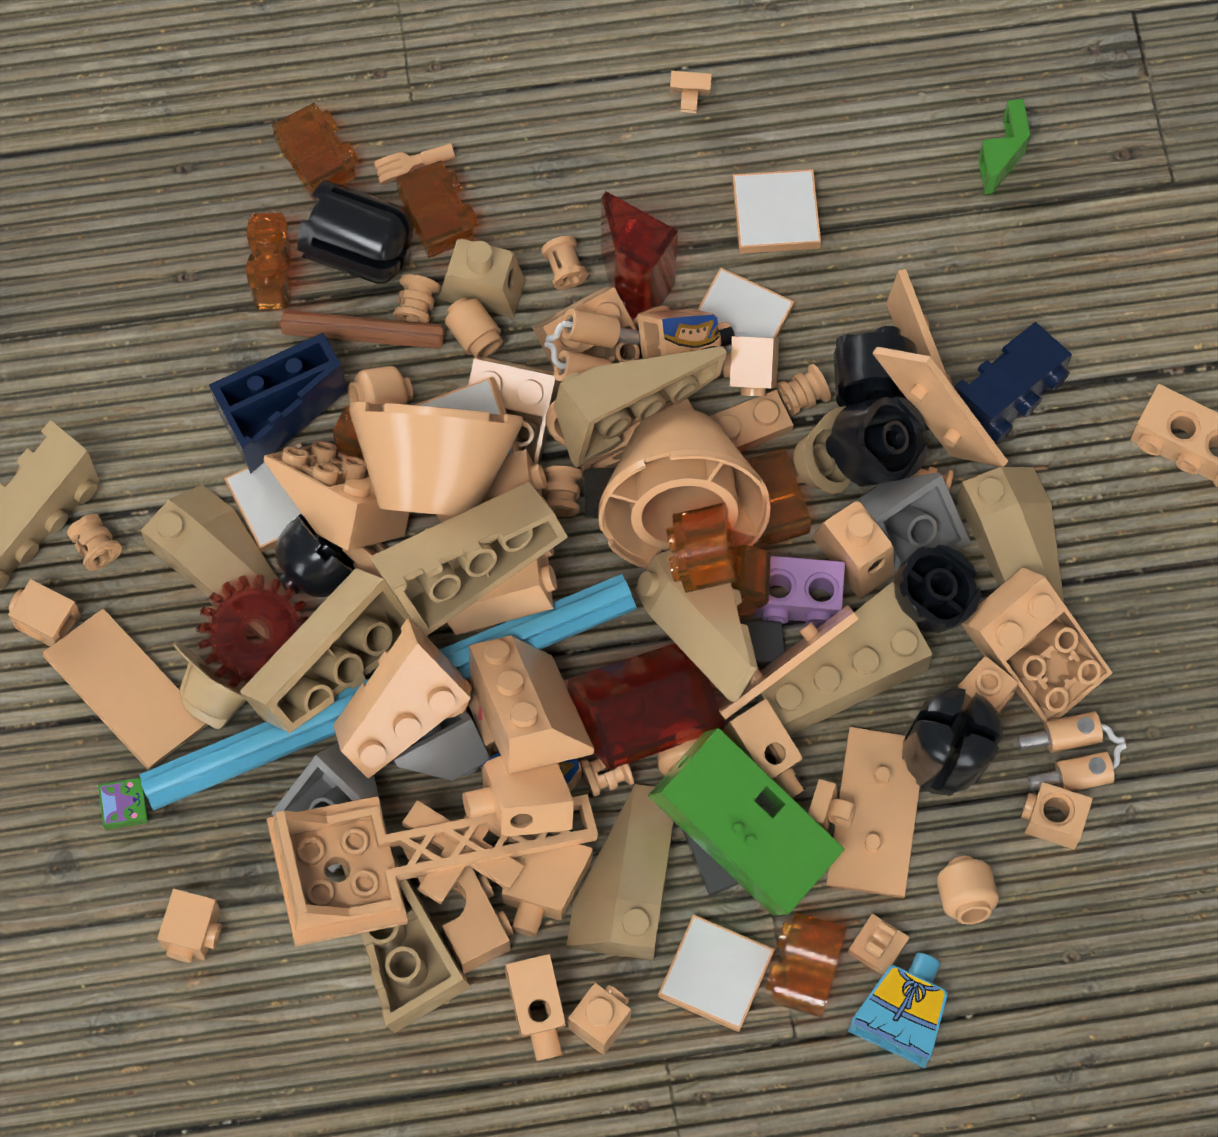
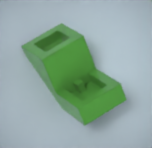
(1001, 155)

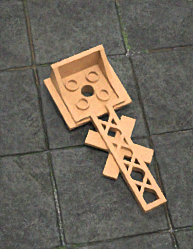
(371, 894)

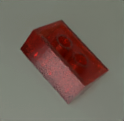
(637, 254)
(644, 705)

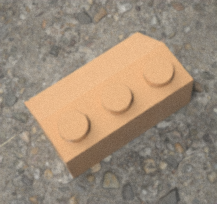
(526, 704)

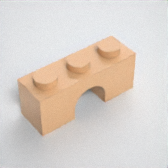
(479, 931)

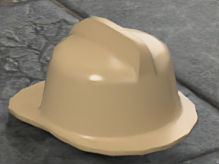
(813, 462)
(206, 695)

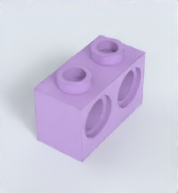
(799, 578)

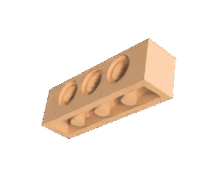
(1174, 411)

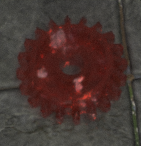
(229, 621)

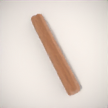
(362, 329)

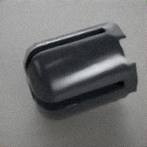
(356, 233)
(942, 724)

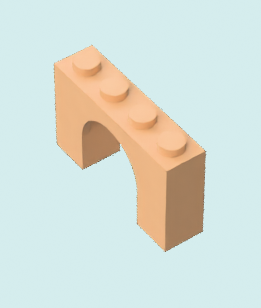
(530, 588)

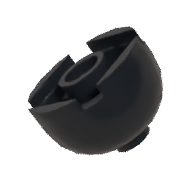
(310, 560)
(937, 588)

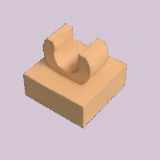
(690, 86)
(828, 808)
(878, 944)

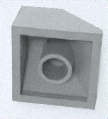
(916, 515)
(447, 750)
(327, 782)

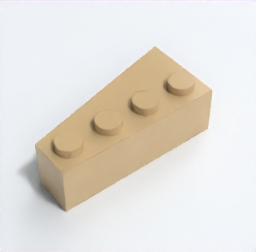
(42, 496)
(468, 555)
(328, 652)
(853, 666)
(411, 963)

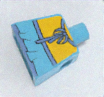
(904, 1011)

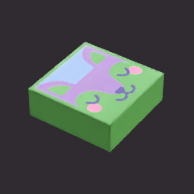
(123, 804)

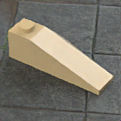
(614, 397)
(1012, 523)
(207, 544)
(701, 624)
(625, 887)

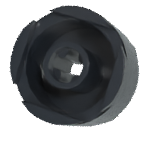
(858, 371)
(878, 441)

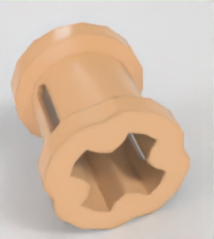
(564, 262)

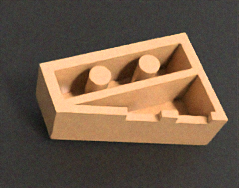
(400, 702)

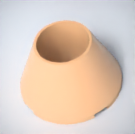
(431, 455)
(674, 466)

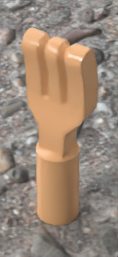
(398, 164)

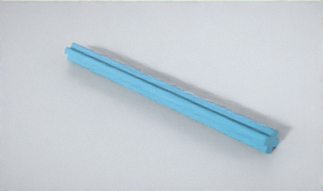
(268, 743)

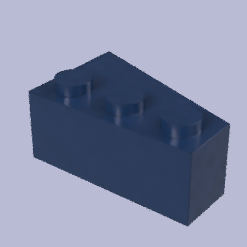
(1015, 380)
(278, 397)

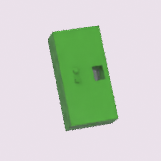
(746, 822)

